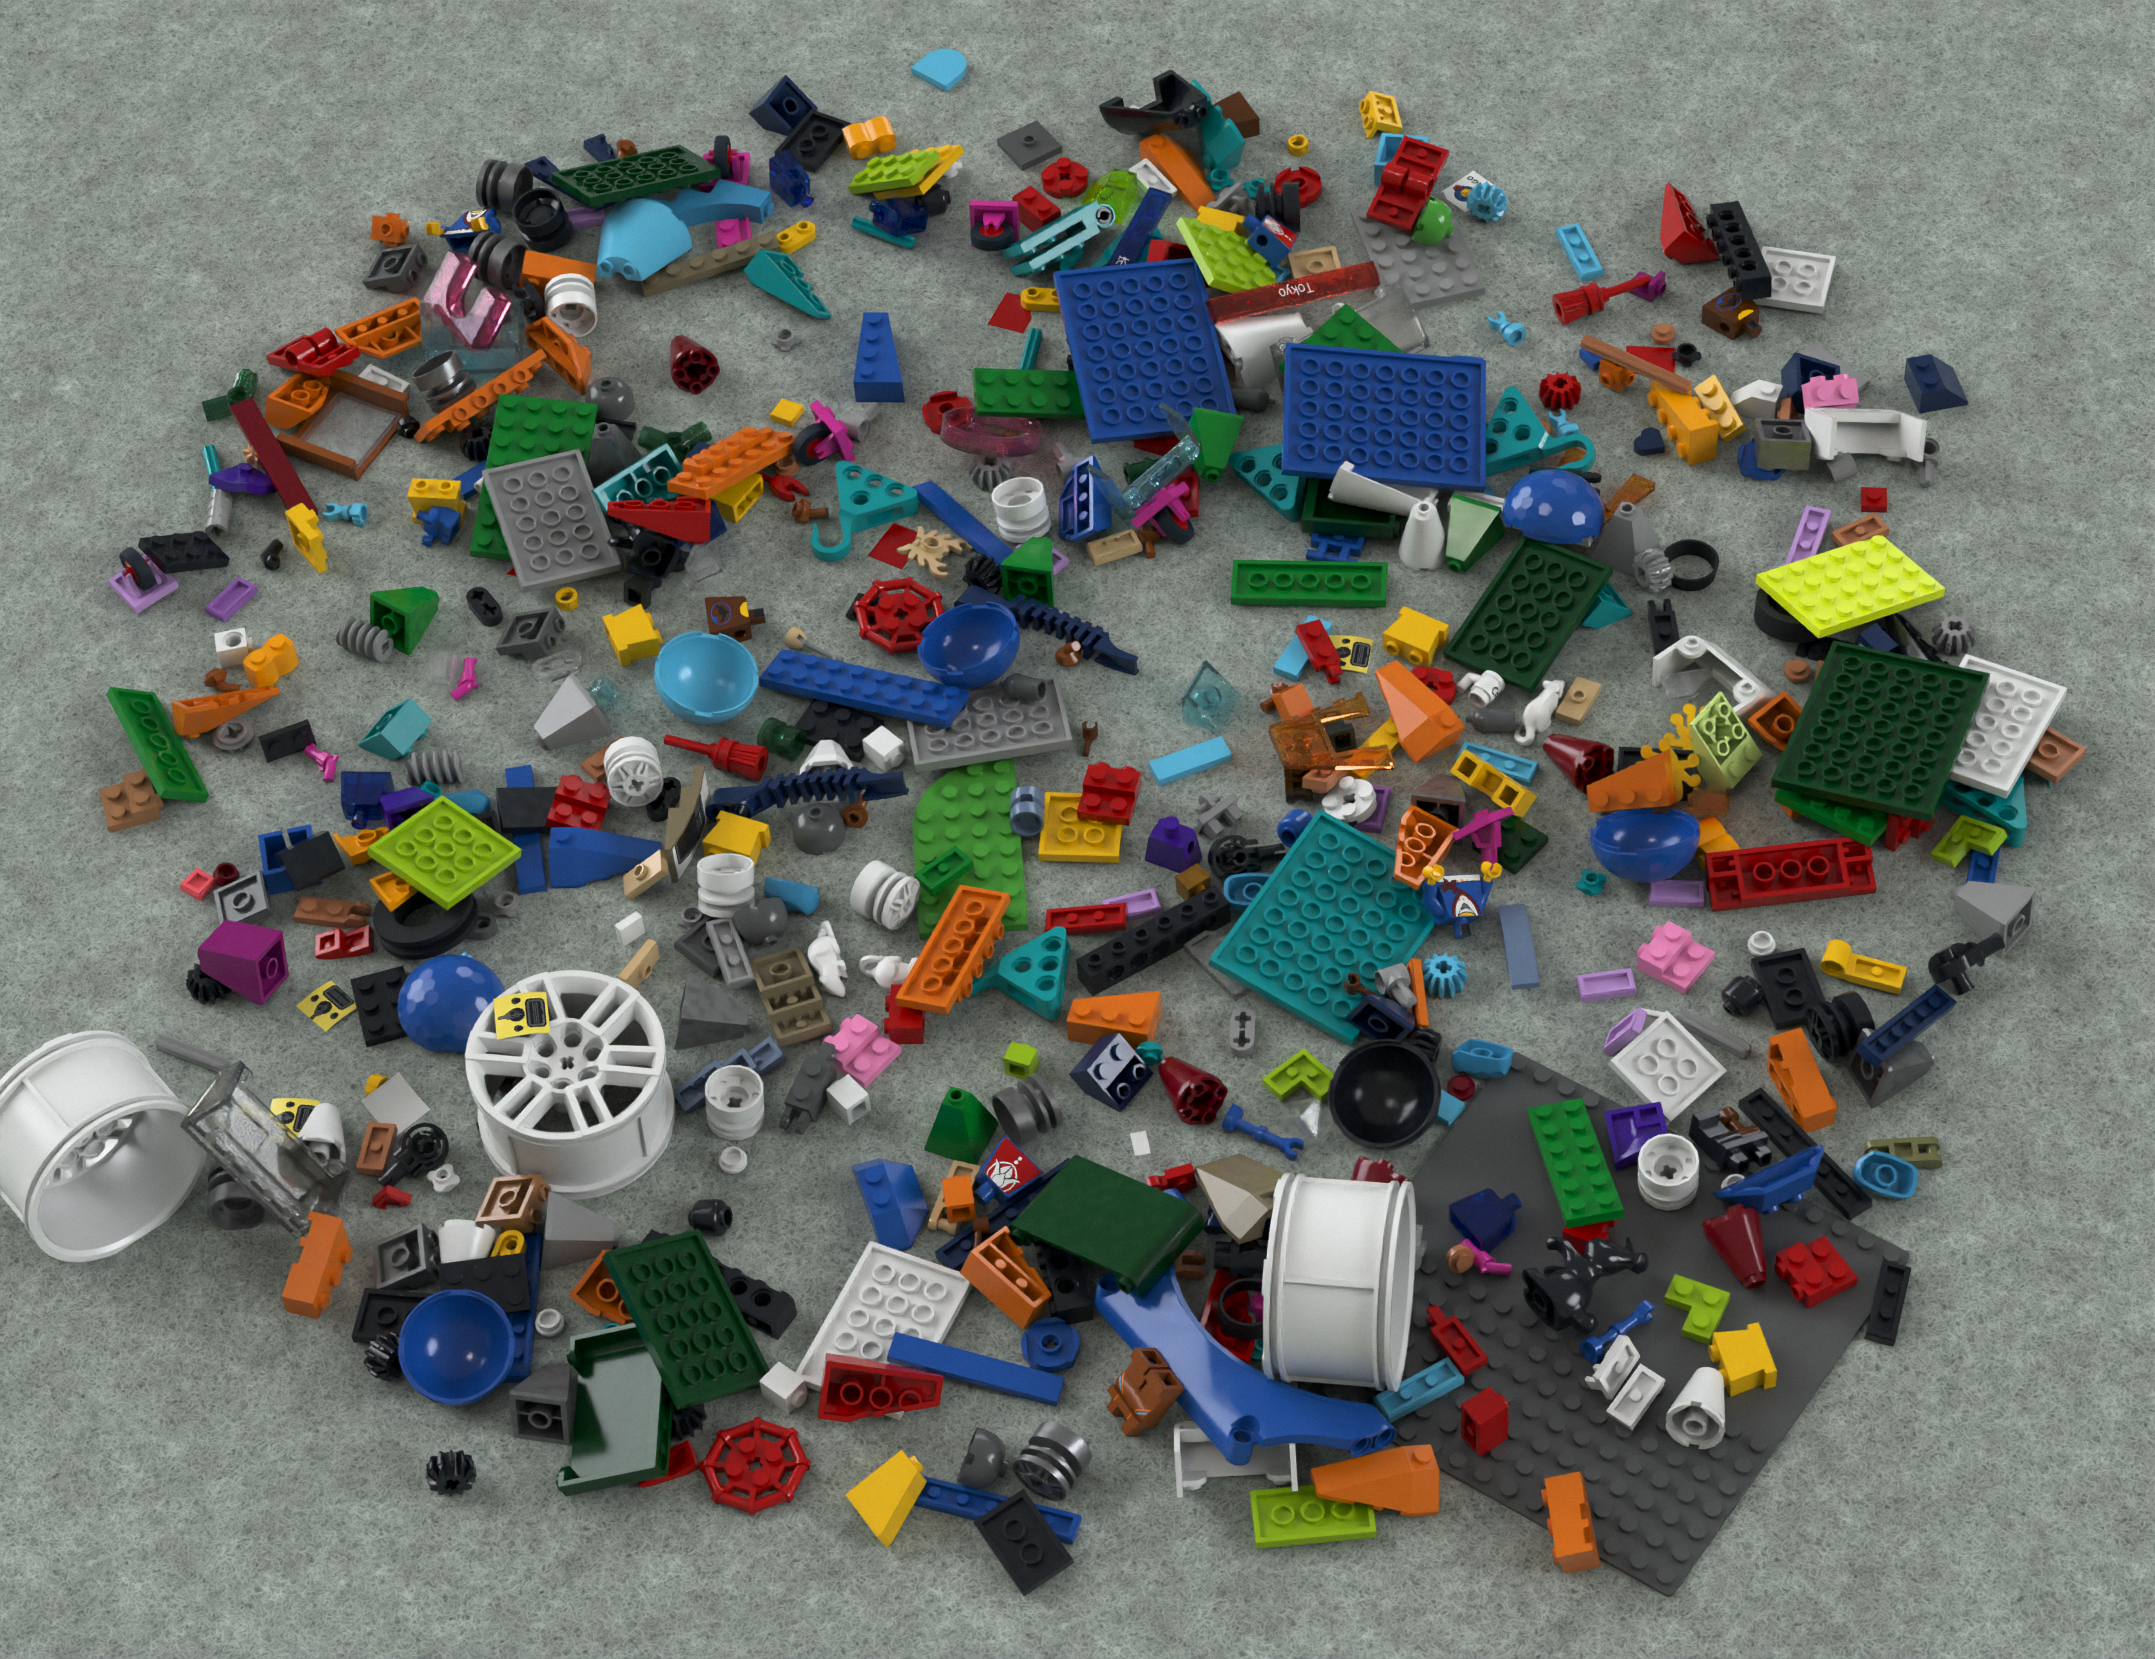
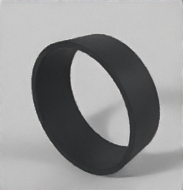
(1695, 548)
(1237, 1329)

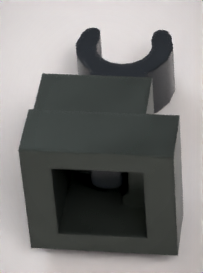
(638, 590)
(1341, 735)

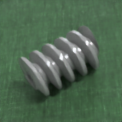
(365, 639)
(434, 768)

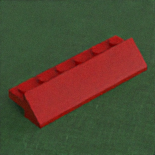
(1788, 873)

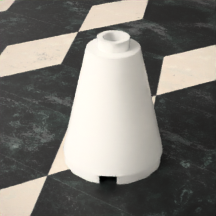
(1423, 538)
(324, 1133)
(463, 1241)
(1699, 1410)

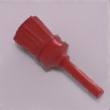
(1590, 299)
(728, 755)

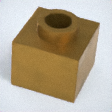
(1192, 882)

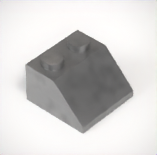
(1781, 444)

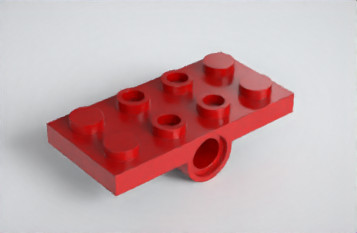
(1407, 184)
(314, 354)

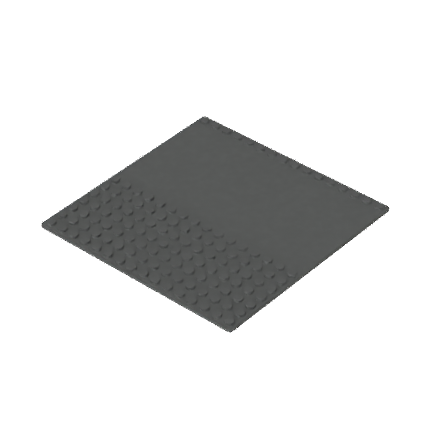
(1646, 1493)

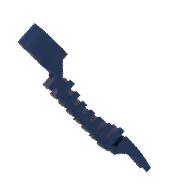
(1090, 638)
(752, 800)

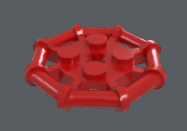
(894, 604)
(749, 1451)

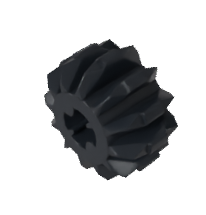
(476, 441)
(983, 573)
(205, 987)
(1427, 1042)
(383, 1357)
(687, 1420)
(450, 1472)

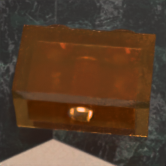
(1709, 801)

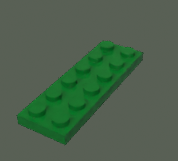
(1027, 393)
(1309, 583)
(157, 745)
(1575, 1163)

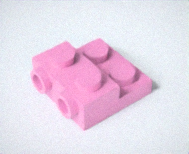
(1835, 393)
(1674, 957)
(862, 1050)

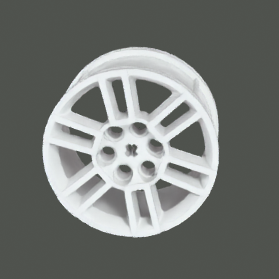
(592, 1014)
(58, 1173)
(1339, 1281)

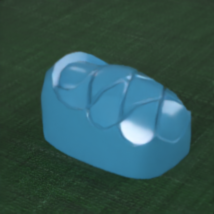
(471, 801)
(1243, 888)
(793, 894)
(1482, 1059)
(1885, 1175)

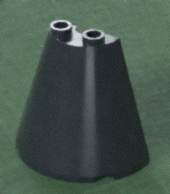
(1175, 108)

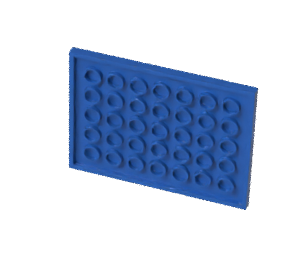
(1141, 342)
(1385, 413)

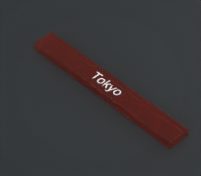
(1293, 292)

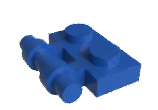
(1344, 545)

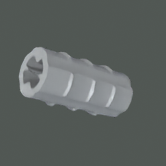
(218, 514)

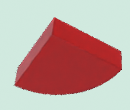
(391, 1196)

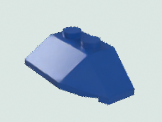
(1082, 505)
(1775, 1183)
(892, 1201)

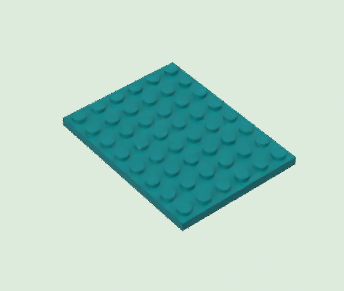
(1322, 917)

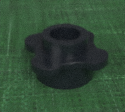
(1686, 354)

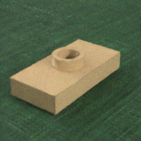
(1114, 547)
(1578, 701)
(645, 875)
(641, 964)

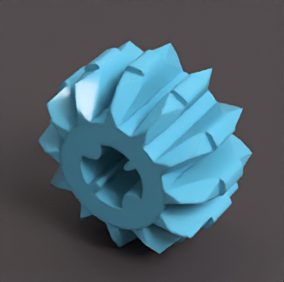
(1487, 202)
(1444, 975)

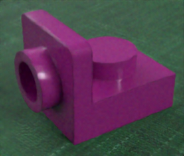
(1655, 287)

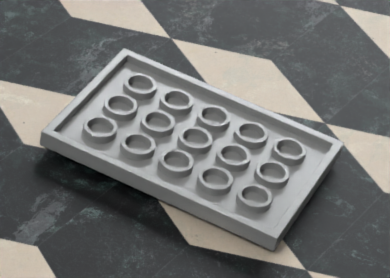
(1424, 272)
(551, 520)
(993, 729)

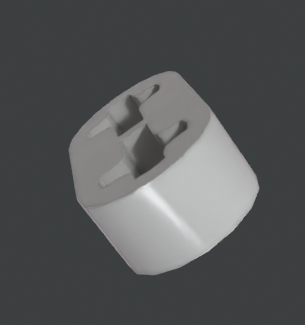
(1247, 1033)

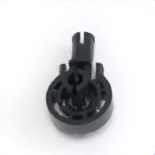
(1239, 856)
(1957, 958)
(412, 1157)

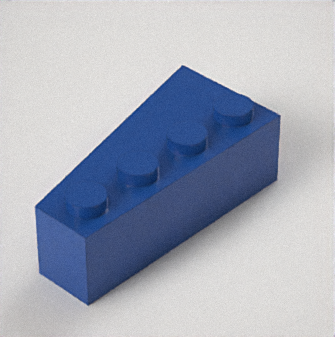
(877, 366)

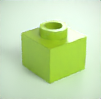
(1020, 1060)

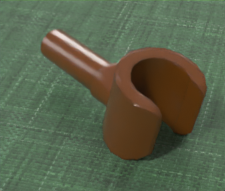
(1089, 735)
(1355, 986)
(980, 1226)

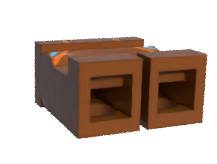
(1142, 1392)

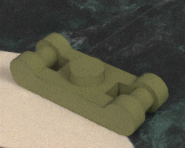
(1909, 1149)

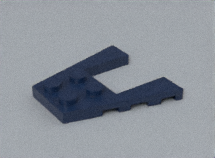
(595, 146)

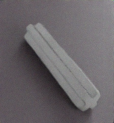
(1713, 1033)
(191, 1053)

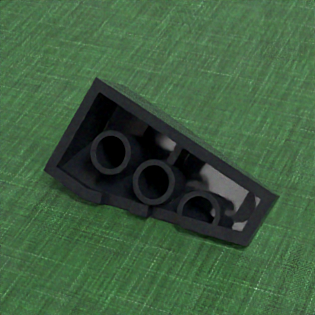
(1909, 639)

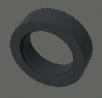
(1779, 625)

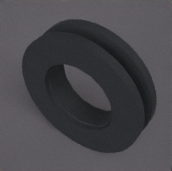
(424, 940)

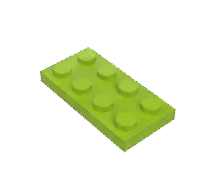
(893, 171)
(1302, 1518)

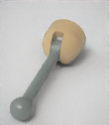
(797, 639)

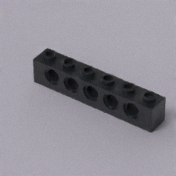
(1739, 251)
(1152, 940)
(768, 1319)

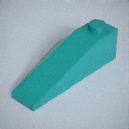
(1218, 138)
(781, 277)
(641, 480)

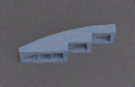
(1518, 946)
(760, 1059)

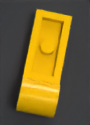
(1862, 970)

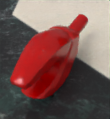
(781, 487)

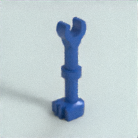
(1233, 1120)
(1594, 1347)

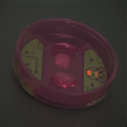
(990, 435)

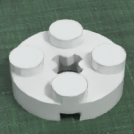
(1347, 790)

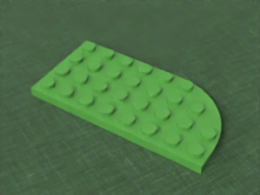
(973, 813)

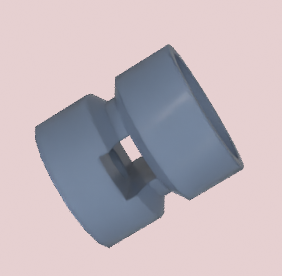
(1027, 810)

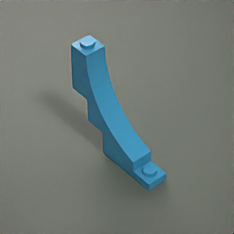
(724, 202)

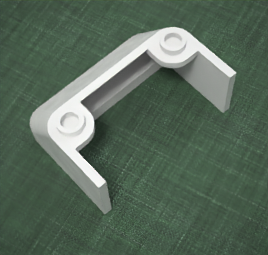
(1865, 431)
(1745, 686)
(1199, 1458)

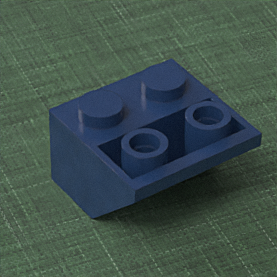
(1111, 1072)

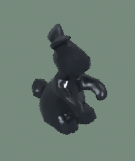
(651, 553)
(1565, 1292)

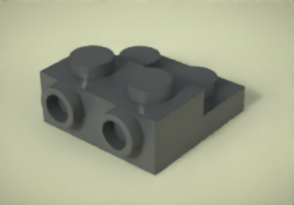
(396, 268)
(532, 633)
(406, 1258)

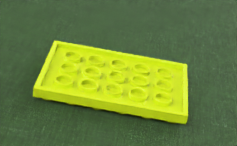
(1849, 586)

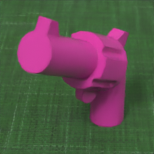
(467, 681)
(325, 761)
(1485, 1262)

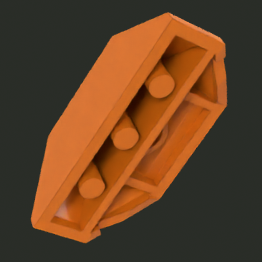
(385, 331)
(562, 352)

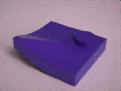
(242, 478)
(1631, 1128)

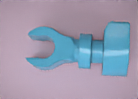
(1511, 333)
(1562, 426)
(357, 512)

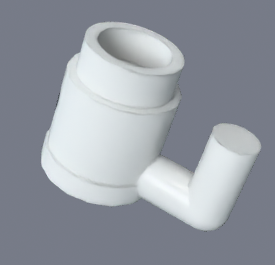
(1485, 687)

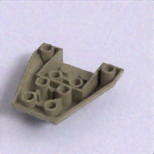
(1239, 1194)

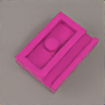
(732, 231)

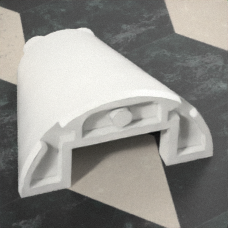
(1249, 343)
(1365, 493)

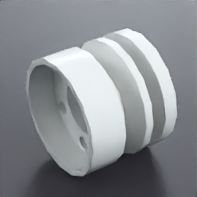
(571, 303)
(1021, 509)
(633, 771)
(725, 884)
(885, 895)
(734, 1102)
(1668, 1172)

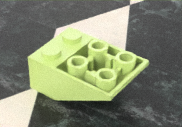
(1722, 744)

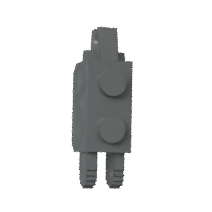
(809, 1088)

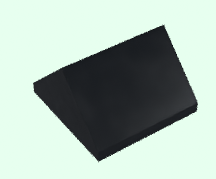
(310, 860)

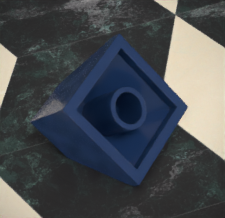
(782, 107)
(1381, 1018)

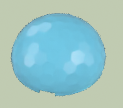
(705, 677)

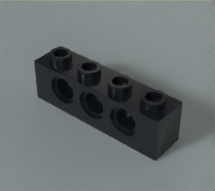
(1071, 1307)

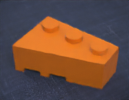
(541, 268)
(1635, 787)
(1129, 1014)
(1800, 1081)
(319, 1266)
(1006, 1278)
(1570, 1523)

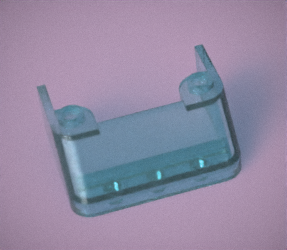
(480, 361)
(1158, 476)

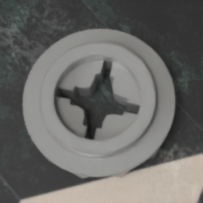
(238, 727)

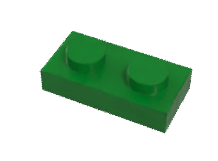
(944, 870)

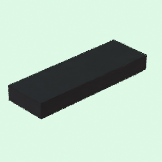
(1887, 1303)

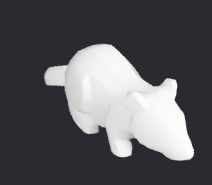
(1539, 711)
(826, 960)
(888, 971)

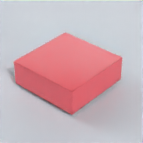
(198, 884)

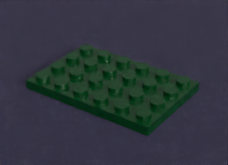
(636, 175)
(1528, 612)
(687, 1318)

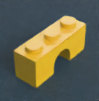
(1493, 782)

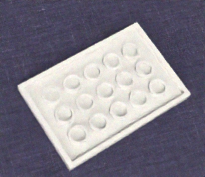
(2005, 727)
(882, 1297)

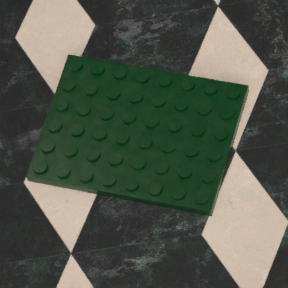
(1881, 731)

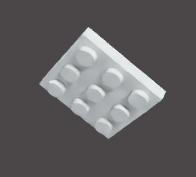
(1798, 279)
(1667, 1066)

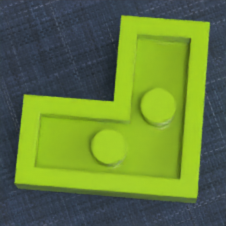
(1967, 835)
(1298, 1072)
(1702, 1302)

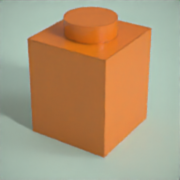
(1293, 701)
(958, 1198)

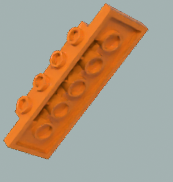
(479, 401)
(730, 461)
(955, 951)

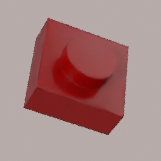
(1873, 499)

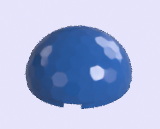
(1554, 507)
(970, 645)
(1645, 843)
(445, 1001)
(456, 1347)

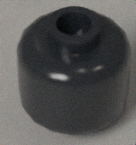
(935, 199)
(1742, 996)
(710, 1217)

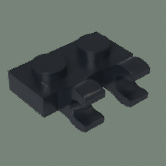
(532, 301)

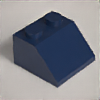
(1799, 371)
(1933, 384)

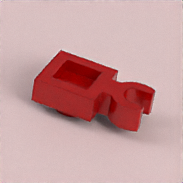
(1179, 1177)

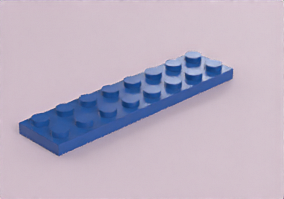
(864, 688)

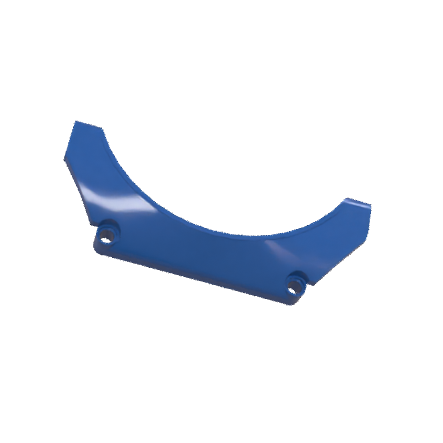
(1224, 1394)

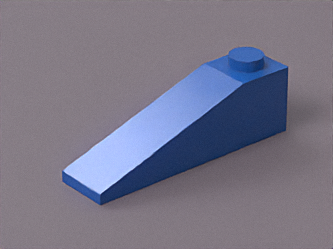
(588, 855)

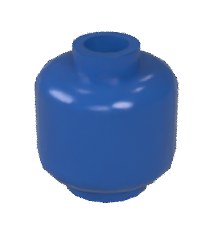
(1292, 826)

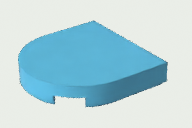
(941, 68)

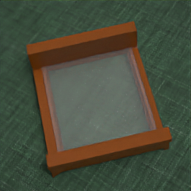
(349, 426)

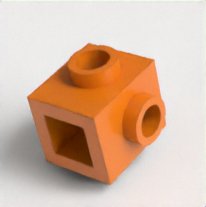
(389, 229)
(1614, 375)

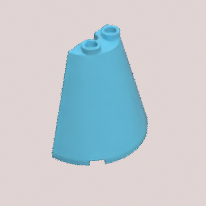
(640, 239)

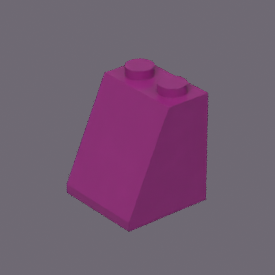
(245, 959)

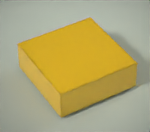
(786, 412)

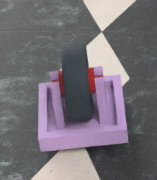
(141, 581)

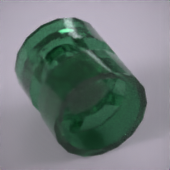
(782, 739)

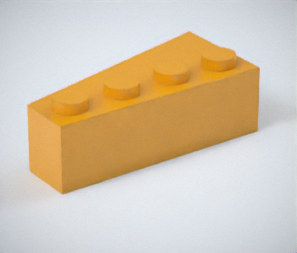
(1685, 423)

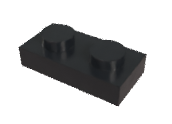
(286, 740)

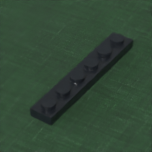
(1793, 1139)

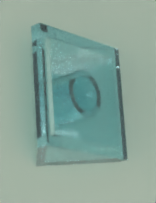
(1208, 699)

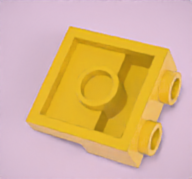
(307, 535)

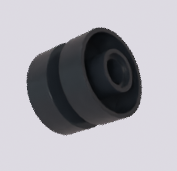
(542, 220)

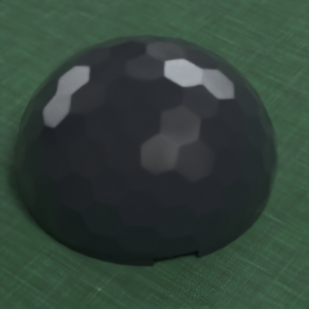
(1384, 1095)

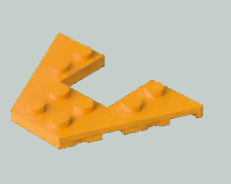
(388, 886)

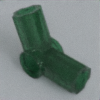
(243, 389)
(679, 442)

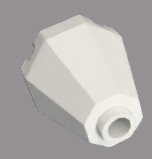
(826, 756)

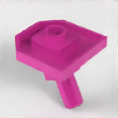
(1485, 832)

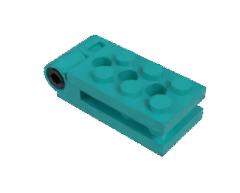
(1079, 226)

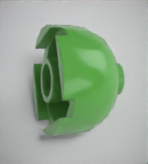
(1433, 223)

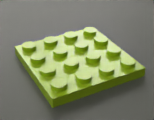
(1225, 257)
(444, 852)

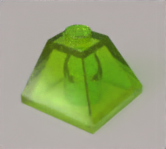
(1116, 189)

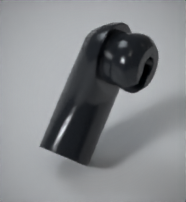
(269, 555)

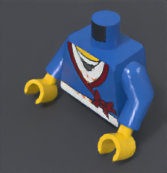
(466, 228)
(1458, 898)

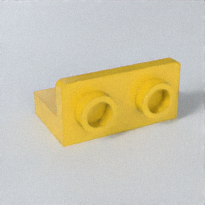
(1380, 113)

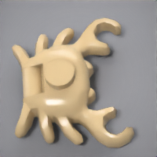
(930, 549)

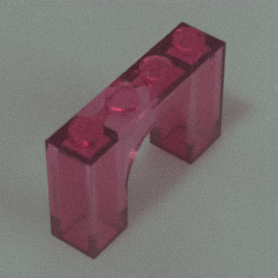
(447, 297)

